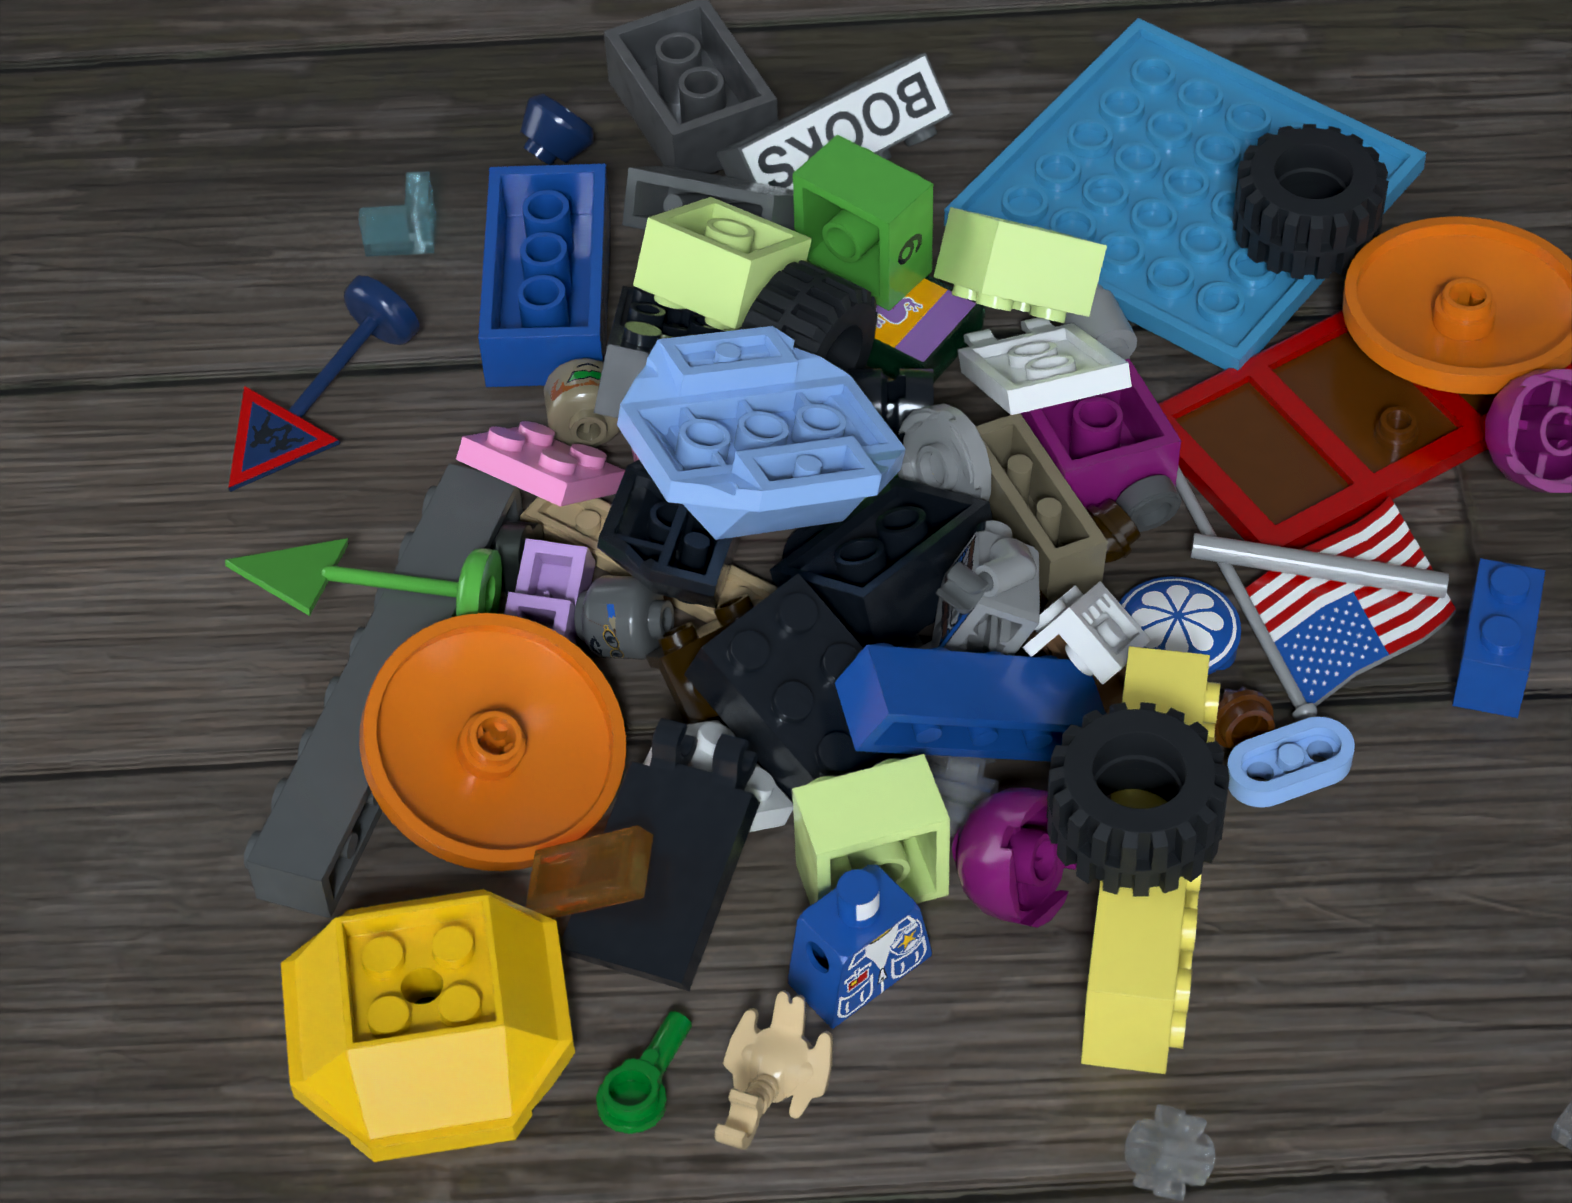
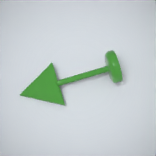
(303, 572)

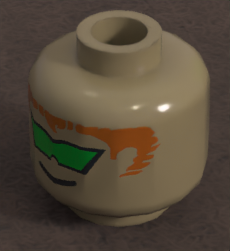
(571, 401)

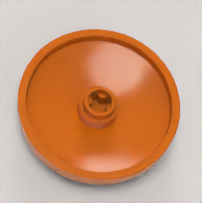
(1460, 303)
(491, 741)

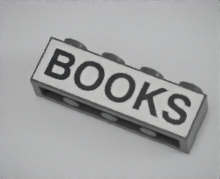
(873, 112)

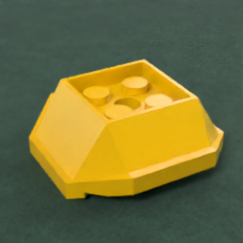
(439, 1071)

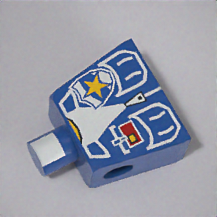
(856, 944)

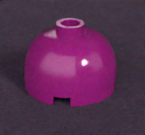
(1532, 430)
(1008, 858)

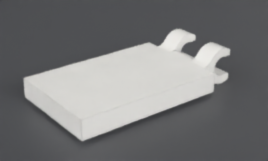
(1041, 366)

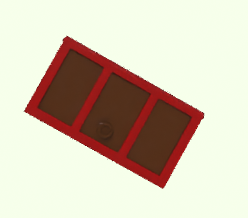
(1316, 436)

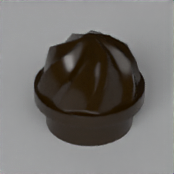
(1116, 528)

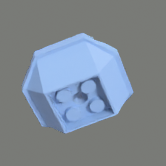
(756, 432)

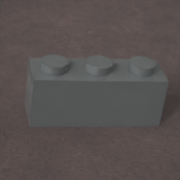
(664, 188)

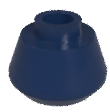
(554, 130)

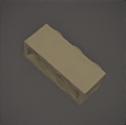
(1042, 508)

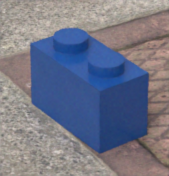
(1499, 638)

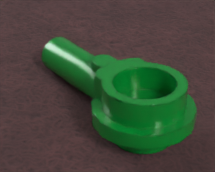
(633, 1093)

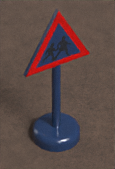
(277, 437)

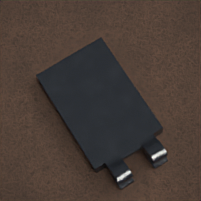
(697, 839)

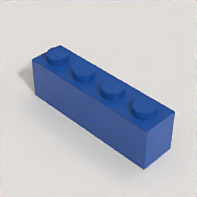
(962, 702)

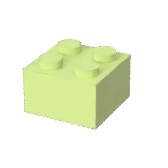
(714, 259)
(1019, 266)
(874, 817)

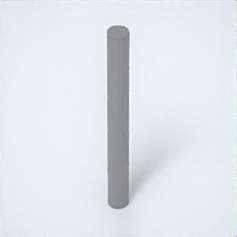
(1319, 565)

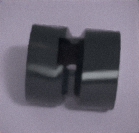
(896, 396)

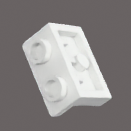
(1093, 628)

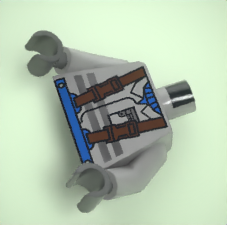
(989, 594)

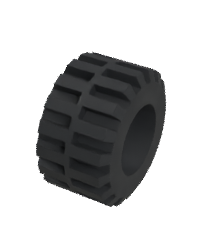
(1308, 200)
(819, 313)
(1147, 754)

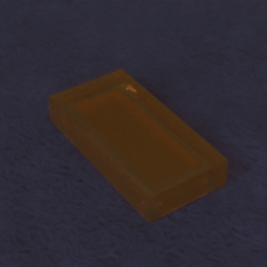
(590, 872)

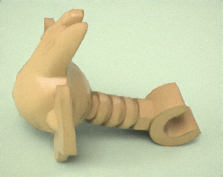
(772, 1067)

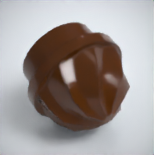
(1242, 716)

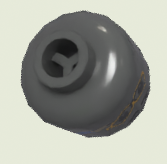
(621, 618)

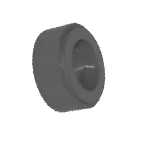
(1150, 501)

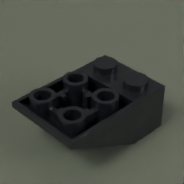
(634, 333)

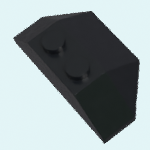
(664, 543)

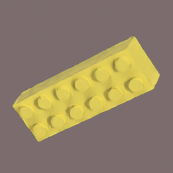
(1147, 942)

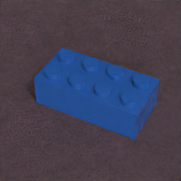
(544, 271)

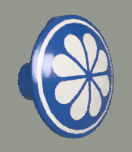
(1186, 617)

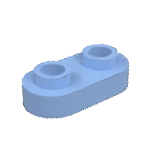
(1286, 763)

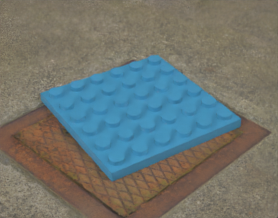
(1149, 166)

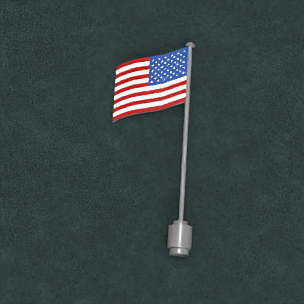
(1308, 626)

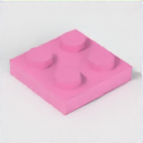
(540, 464)

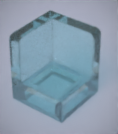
(403, 227)

